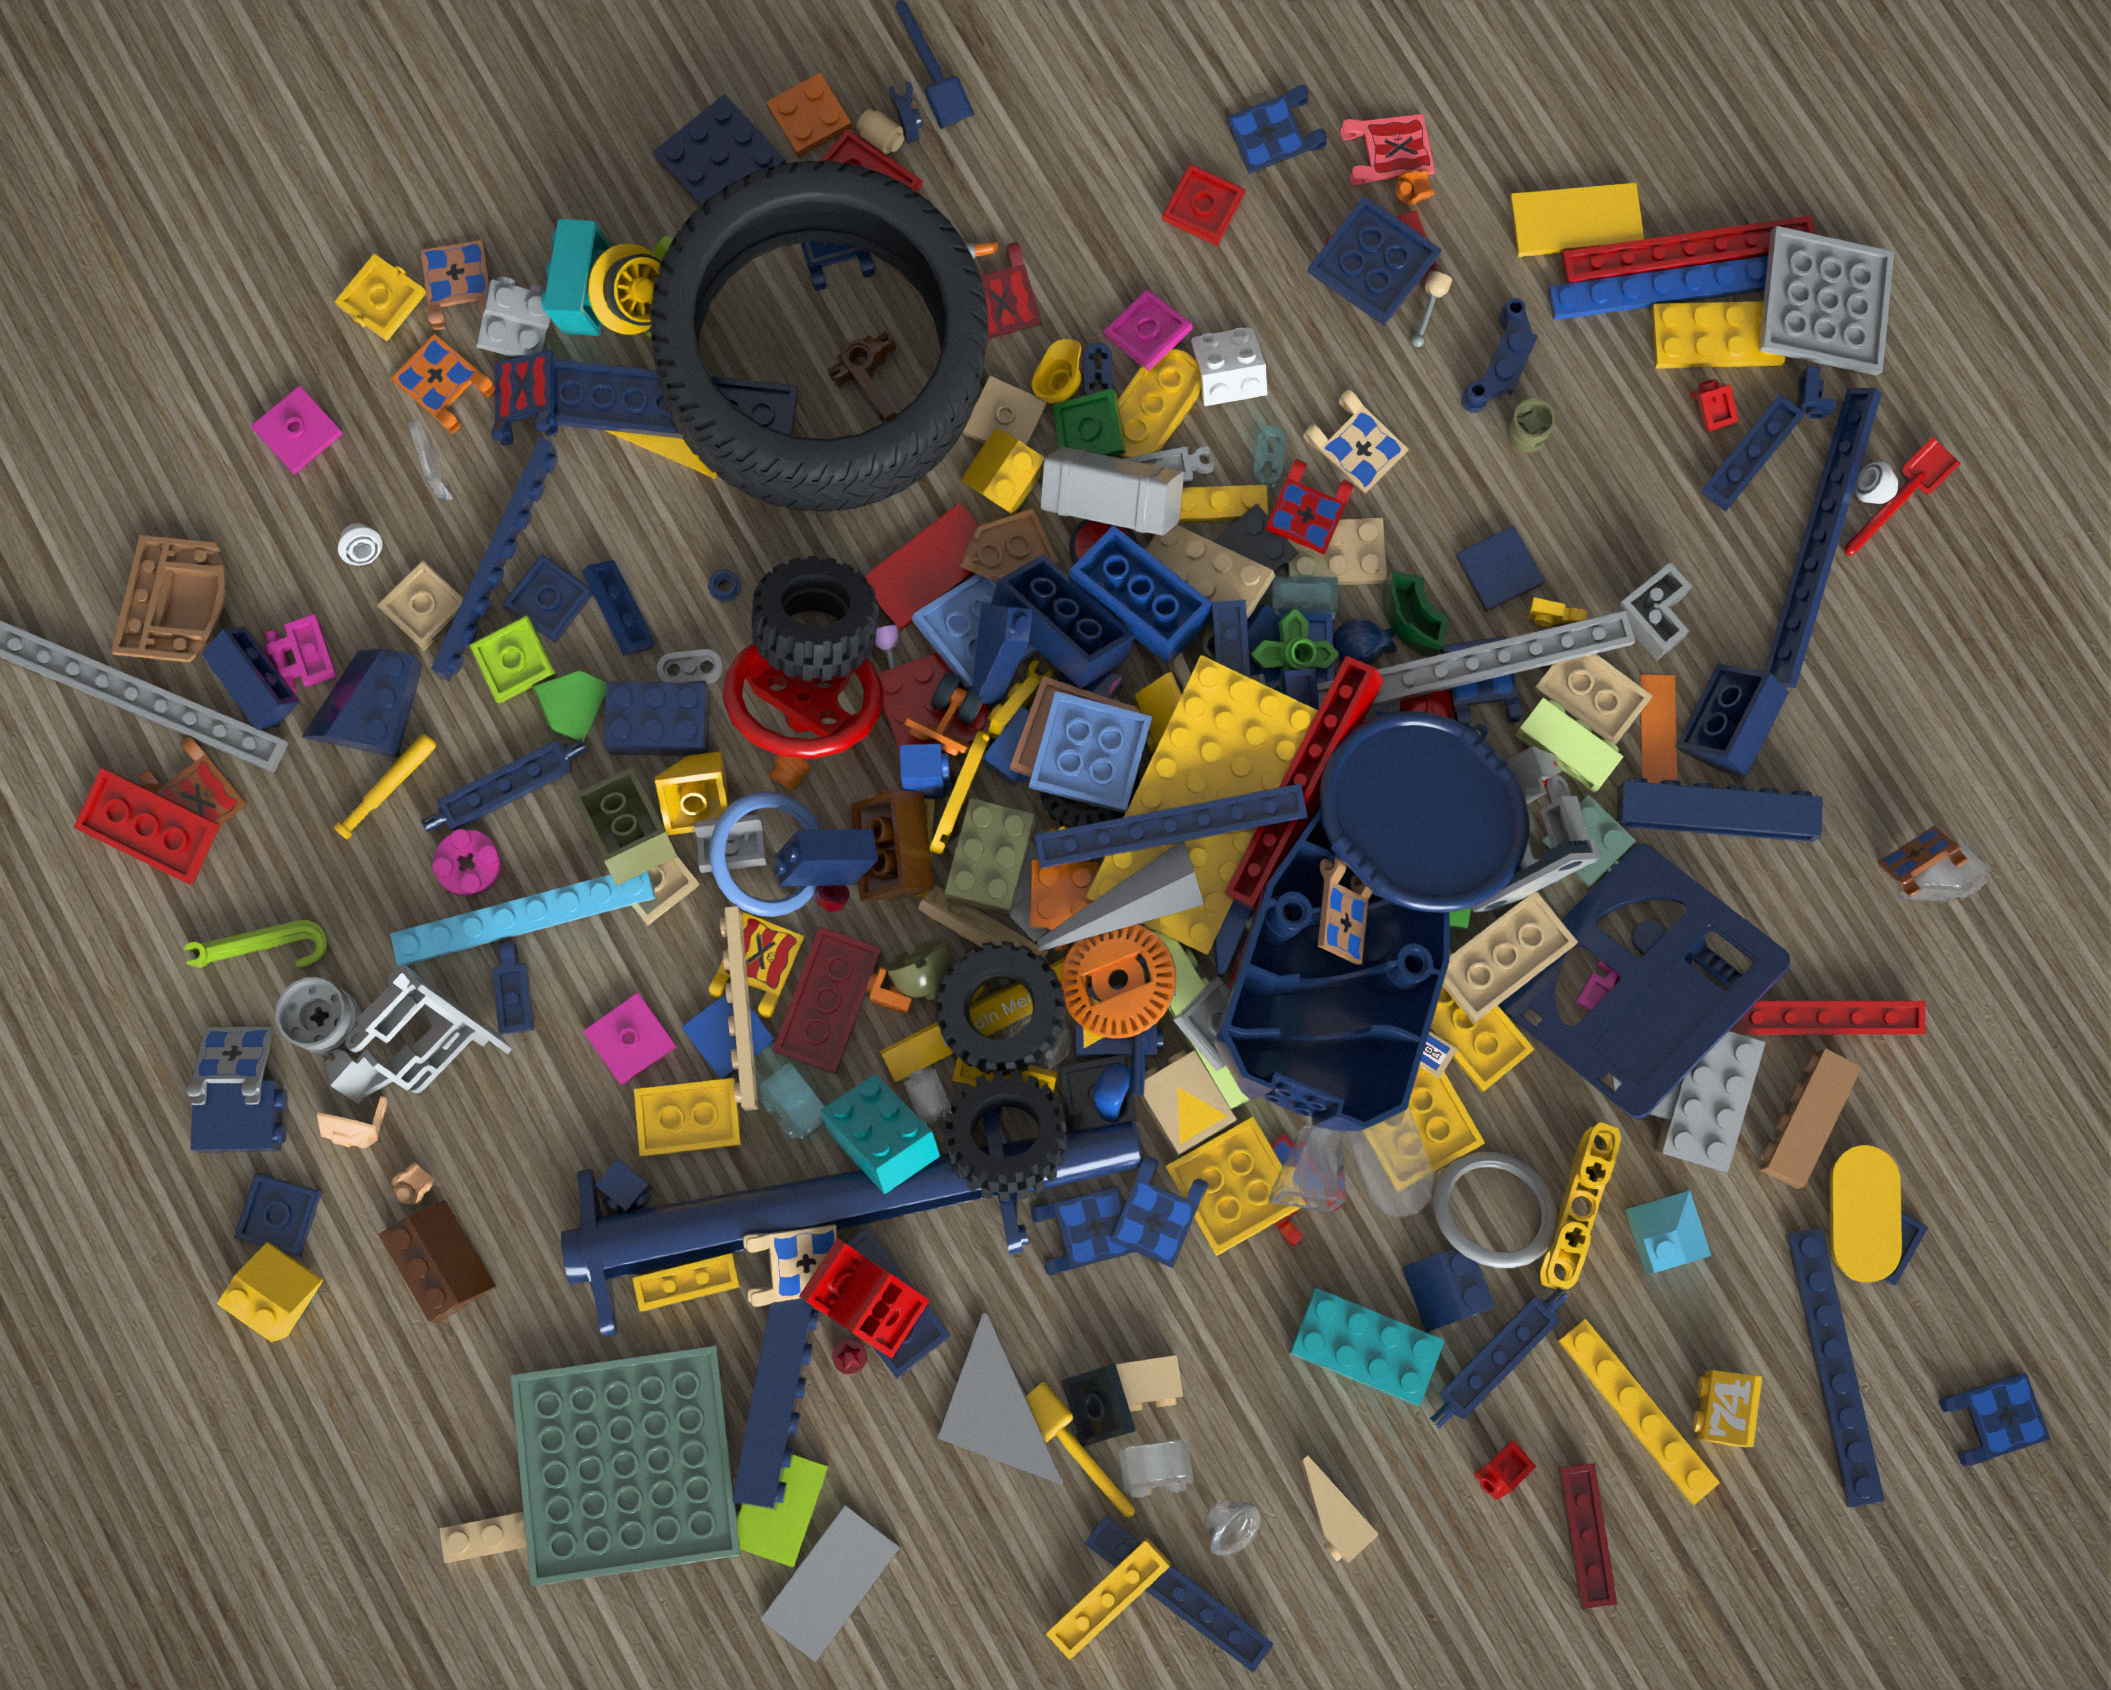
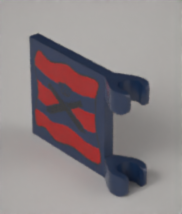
(524, 390)

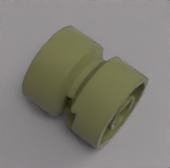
(1531, 425)

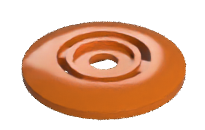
(1125, 1010)

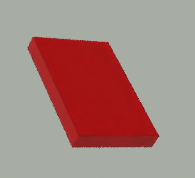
(856, 151)

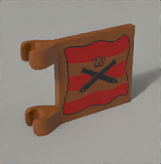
(199, 786)

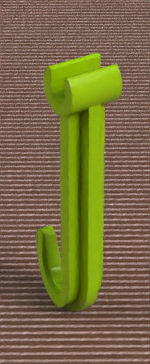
(261, 940)

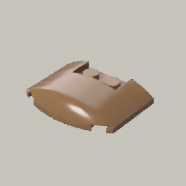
(171, 599)

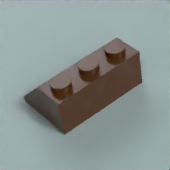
(900, 844)
(437, 1261)

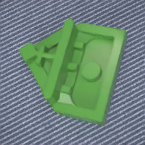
(571, 703)

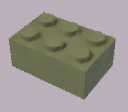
(624, 826)
(990, 857)

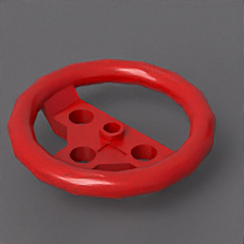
(803, 705)

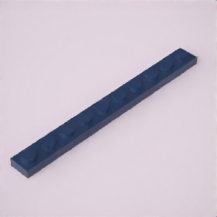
(1822, 535)

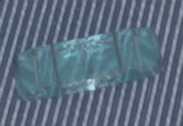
(1262, 456)

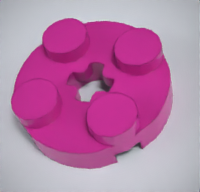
(471, 881)

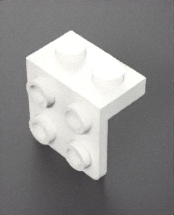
(1230, 366)

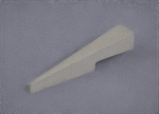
(1152, 892)

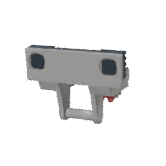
(1564, 826)

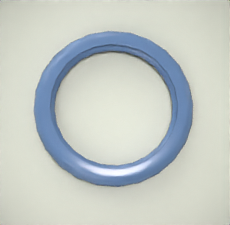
(718, 846)

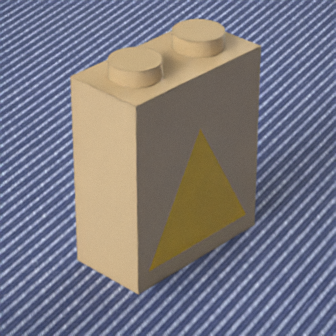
(1186, 1102)

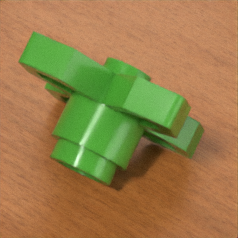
(1293, 638)

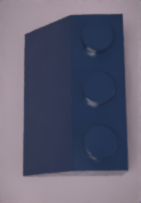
(1733, 718)

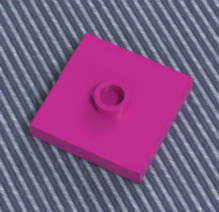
(1147, 330)
(296, 430)
(630, 1039)

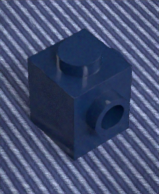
(624, 1188)

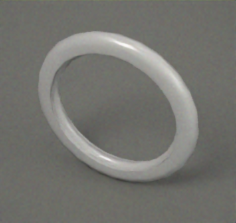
(1464, 1245)

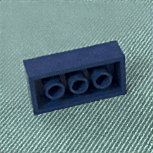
(1065, 621)

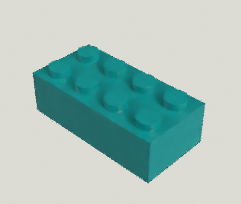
(1366, 1347)

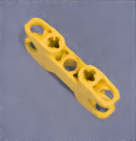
(1579, 1186)

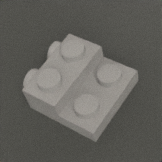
(512, 319)

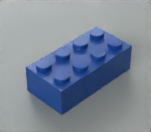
(1142, 594)

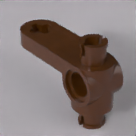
(860, 375)

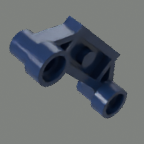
(1507, 361)

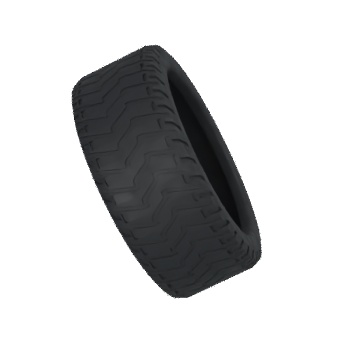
(832, 206)

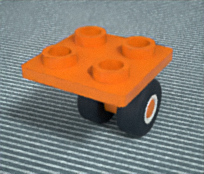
(948, 694)

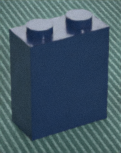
(825, 857)
(233, 1126)

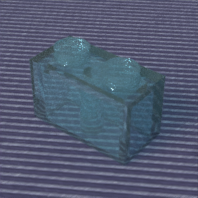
(1305, 594)
(793, 1101)

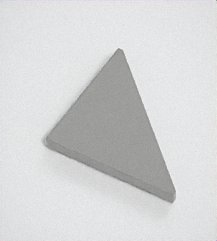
(992, 1411)

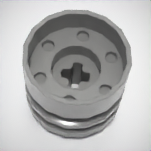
(303, 1008)

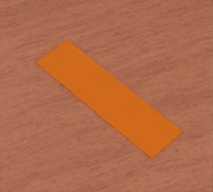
(1659, 729)

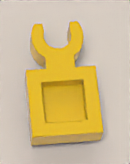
(1551, 613)

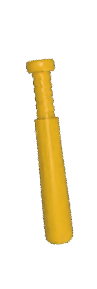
(398, 772)

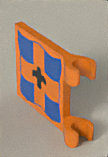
(437, 378)

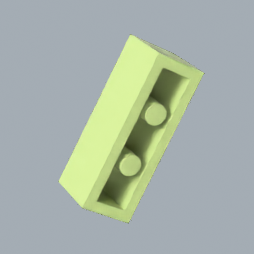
(1572, 742)

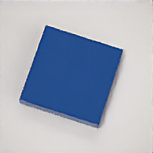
(712, 1037)

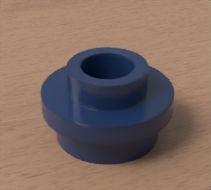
(720, 577)

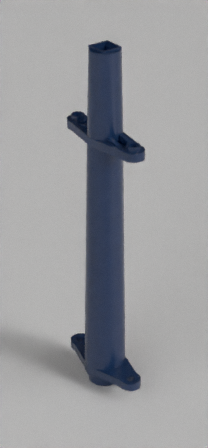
(716, 1224)

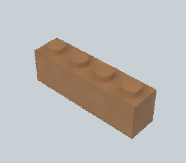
(1810, 1118)

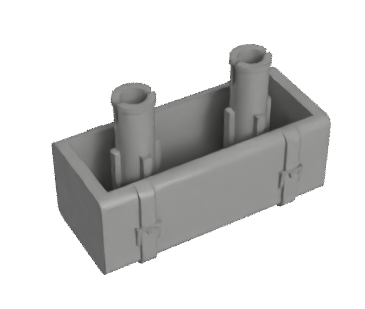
(1112, 490)

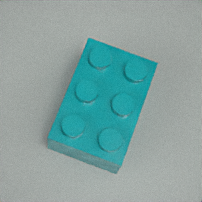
(566, 298)
(880, 1133)

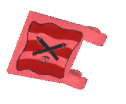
(1391, 147)

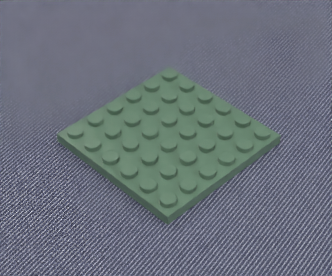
(624, 1465)

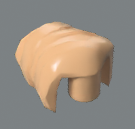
(411, 1184)

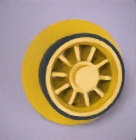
(623, 287)

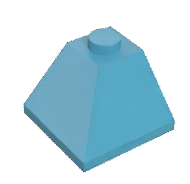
(1668, 1232)

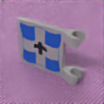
(231, 1057)

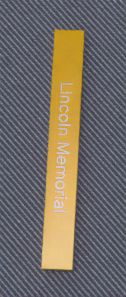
(986, 1015)

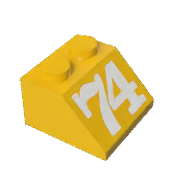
(1727, 1408)

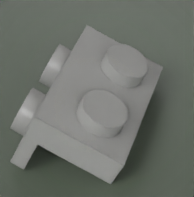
(743, 847)

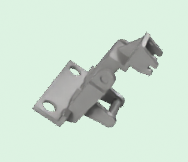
(412, 1066)

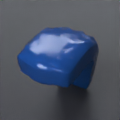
(1111, 1090)

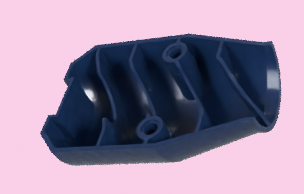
(1317, 1027)

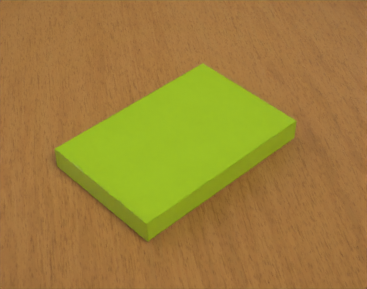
(781, 1532)

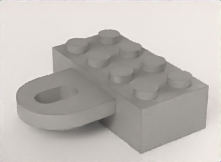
(1709, 1104)

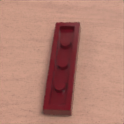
(1587, 1536)

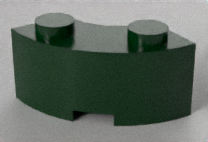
(1412, 614)

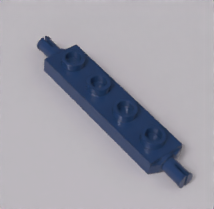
(504, 786)
(1498, 1357)

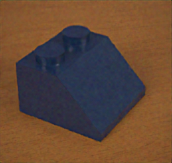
(1447, 1289)

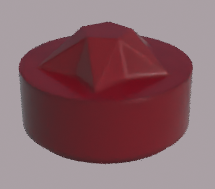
(832, 897)
(849, 1357)

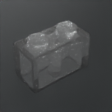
(927, 1095)

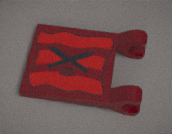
(1010, 297)

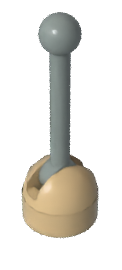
(1436, 286)

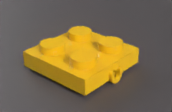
(380, 297)

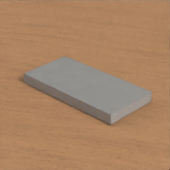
(830, 1583)

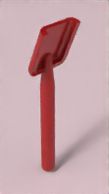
(1926, 471)

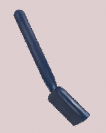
(945, 95)

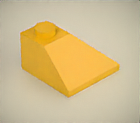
(692, 792)

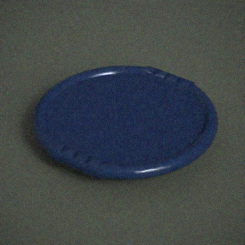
(1424, 811)

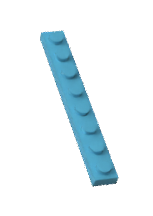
(518, 917)

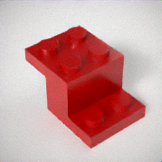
(864, 1298)

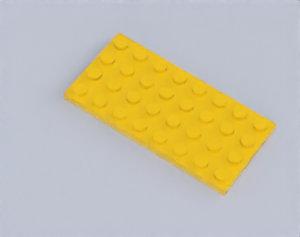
(1219, 744)

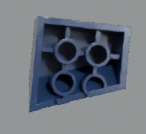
(369, 703)

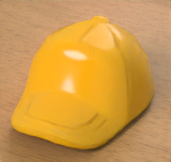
(1058, 372)

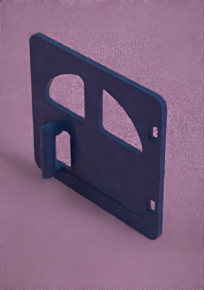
(1662, 1008)

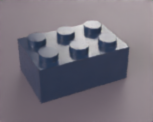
(656, 718)

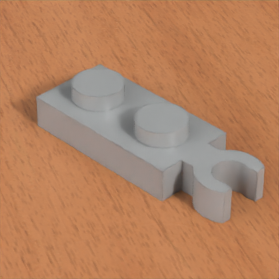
(1178, 460)

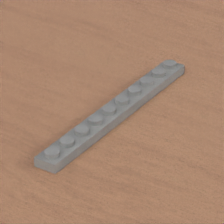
(1500, 658)
(140, 698)

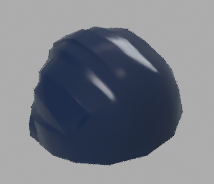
(1363, 640)

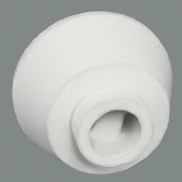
(1876, 483)
(359, 544)

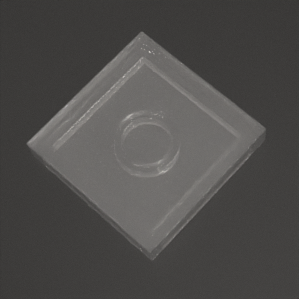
(430, 460)

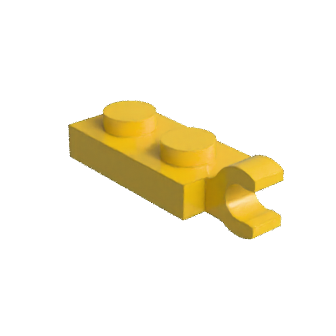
(1019, 696)

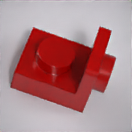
(1715, 404)
(1505, 1470)

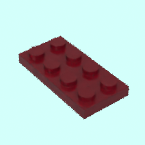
(827, 1000)

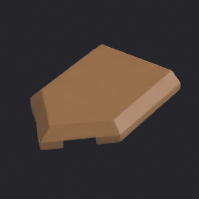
(1007, 545)

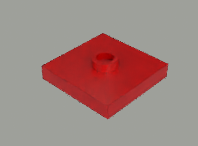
(1203, 204)

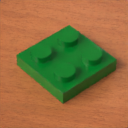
(1091, 423)

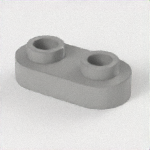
(690, 666)

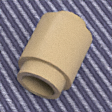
(880, 131)

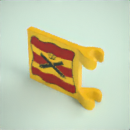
(769, 961)

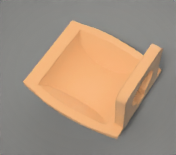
(352, 1132)

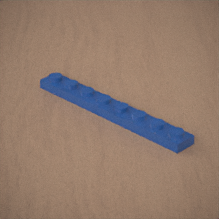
(1658, 287)

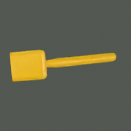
(1052, 1418)

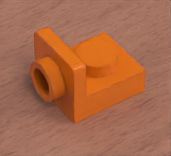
(888, 998)

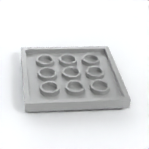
(1826, 301)

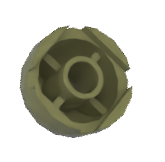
(921, 971)

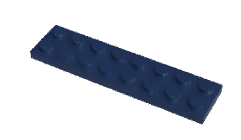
(633, 402)

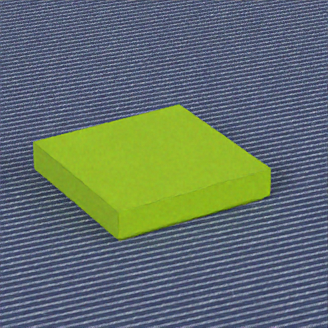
(513, 659)

